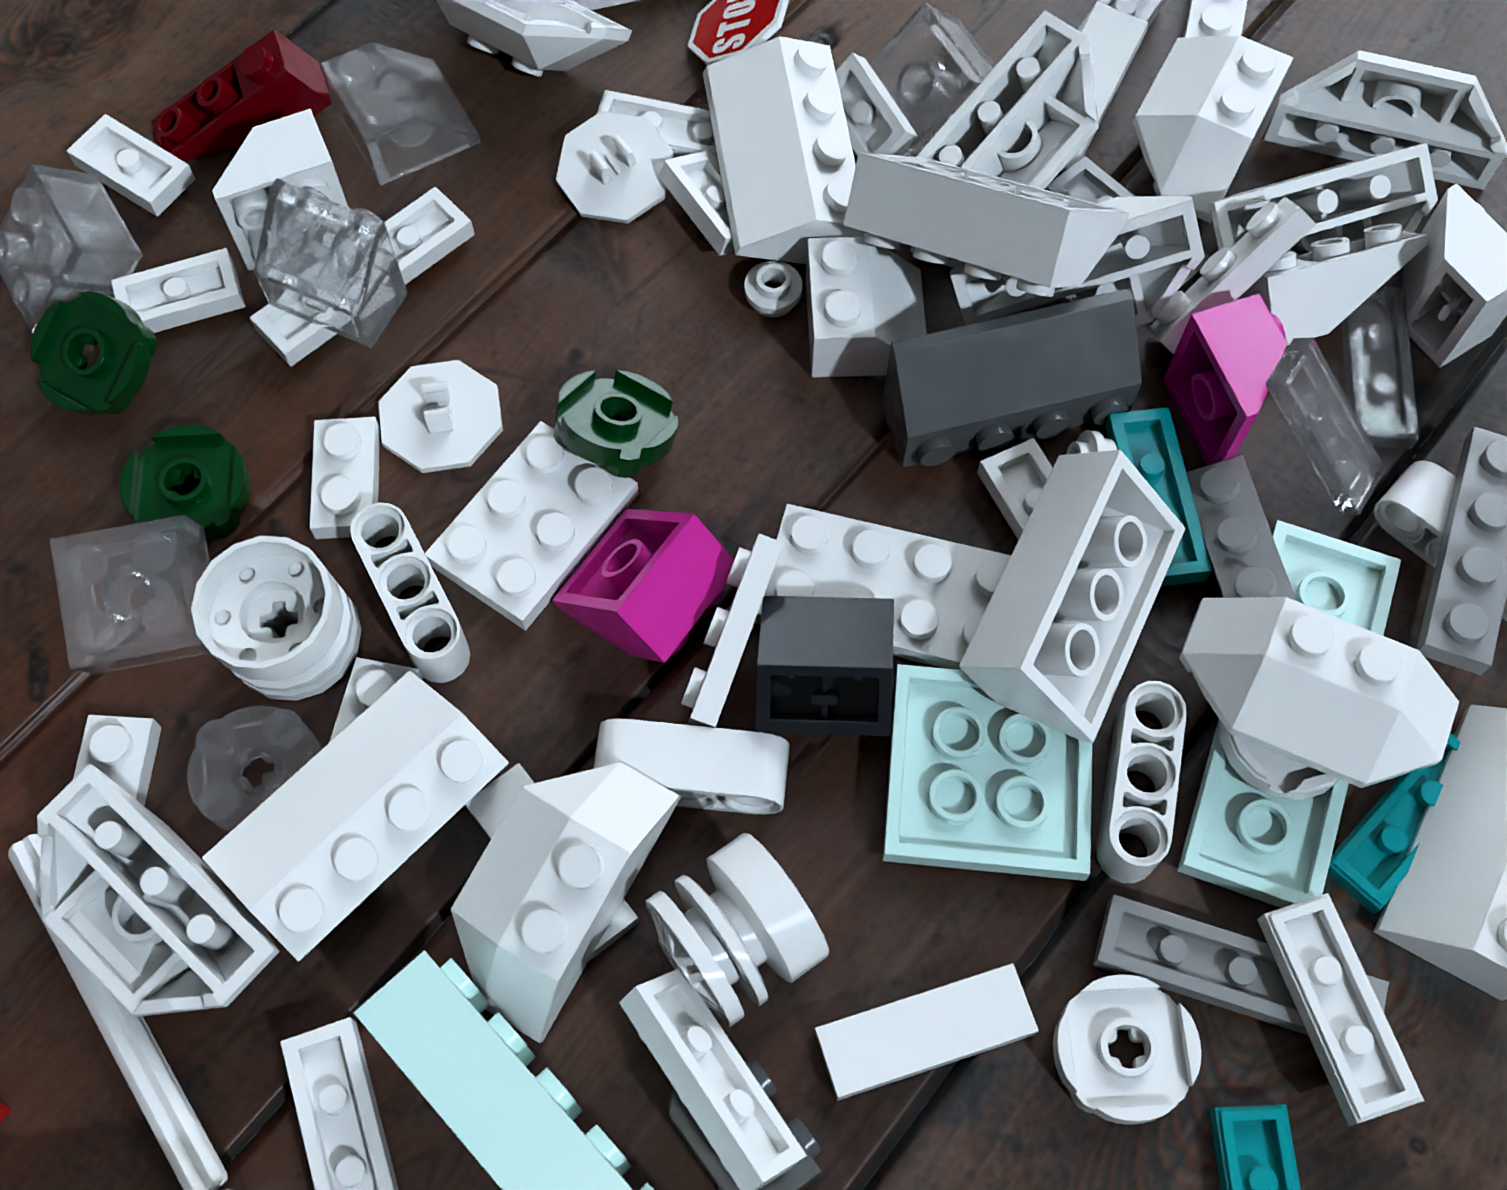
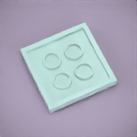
(982, 783)

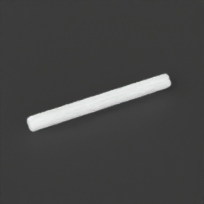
(135, 1053)

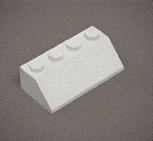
(781, 147)
(980, 221)
(1075, 594)
(354, 813)
(1456, 888)

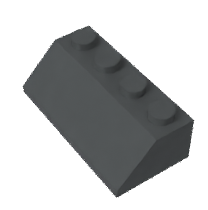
(1012, 378)

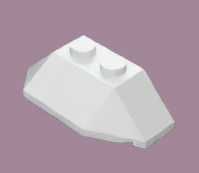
(535, 32)
(1389, 104)
(1027, 110)
(1206, 114)
(1341, 198)
(1147, 256)
(1319, 688)
(555, 886)
(142, 904)

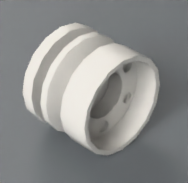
(255, 597)
(741, 925)

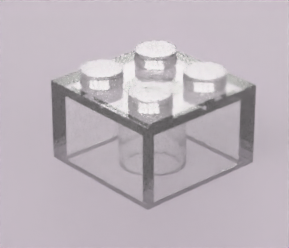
(130, 593)

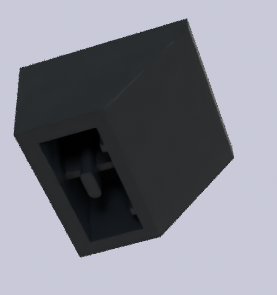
(825, 666)

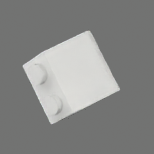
(859, 305)

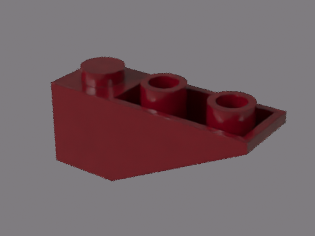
(252, 89)

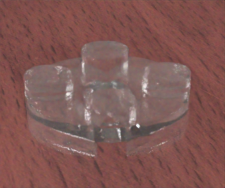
(230, 745)

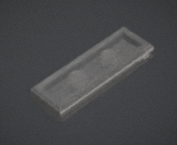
(1381, 369)
(1325, 425)

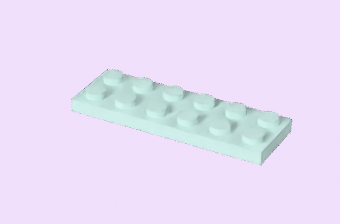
(1268, 843)

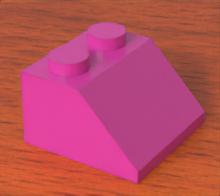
(1223, 372)
(648, 582)

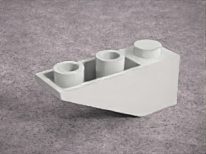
(1326, 285)

